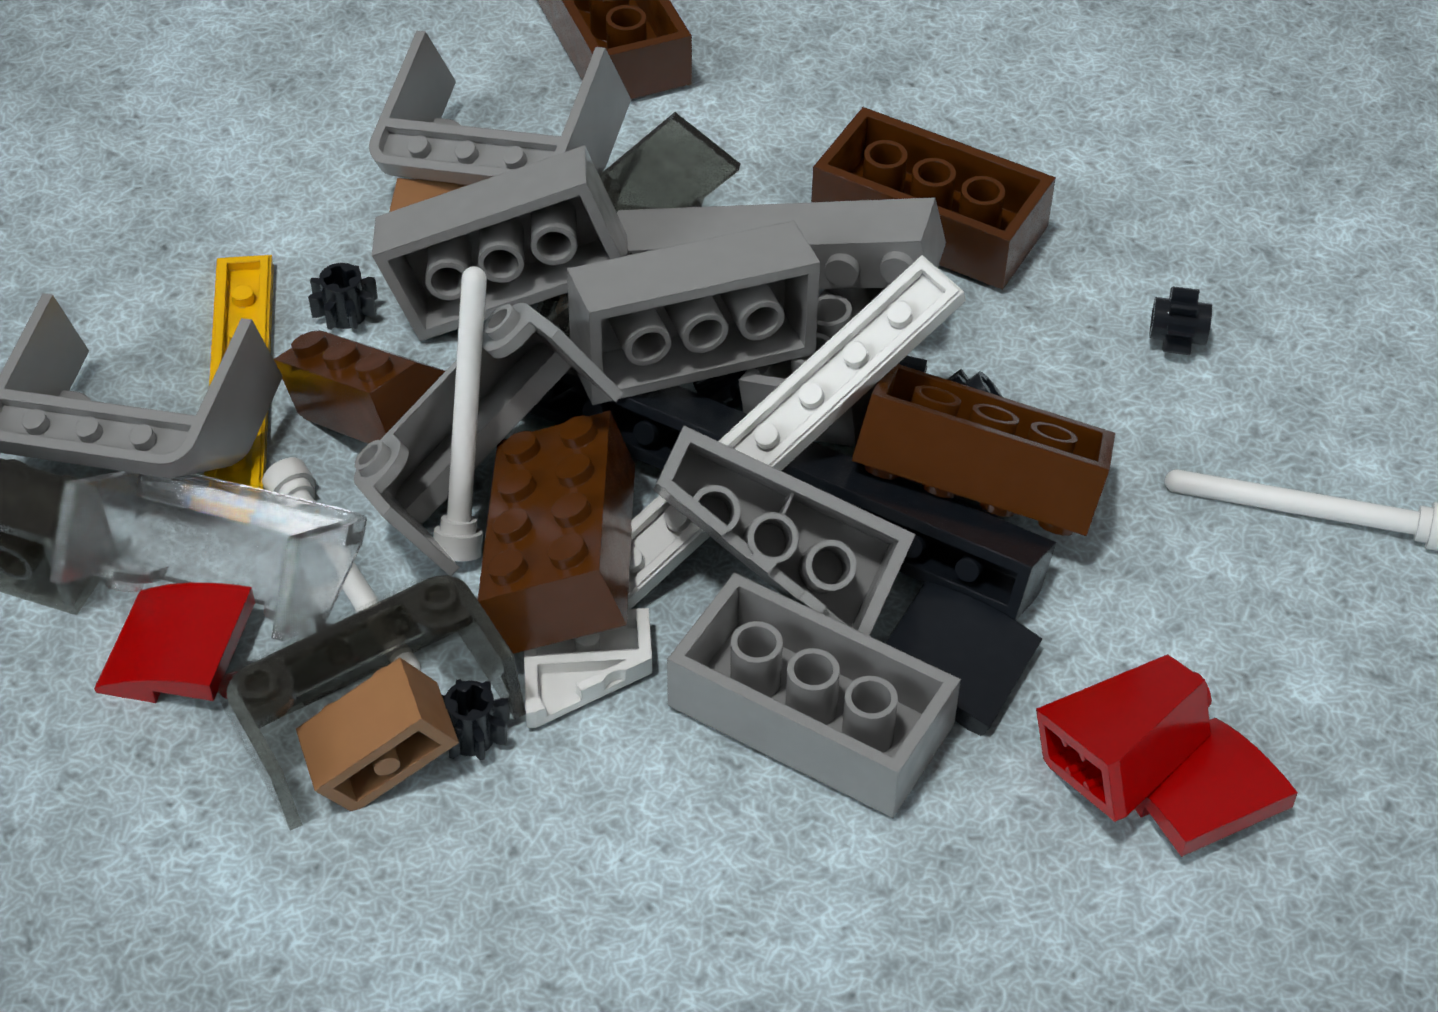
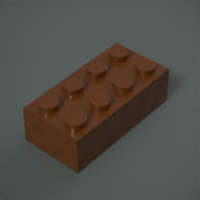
(641, 37)
(985, 203)
(985, 450)
(559, 533)

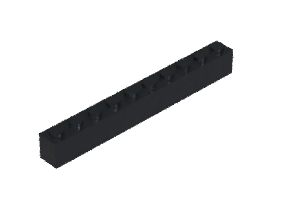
(951, 542)

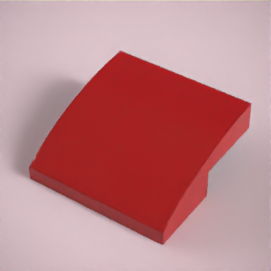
(177, 641)
(1218, 791)

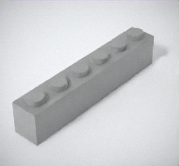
(854, 240)

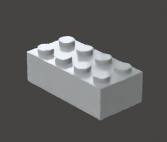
(512, 226)
(696, 309)
(813, 693)

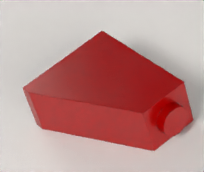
(1126, 733)

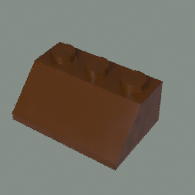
(352, 384)

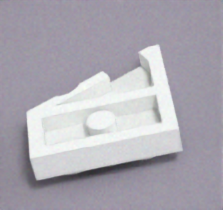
(585, 668)

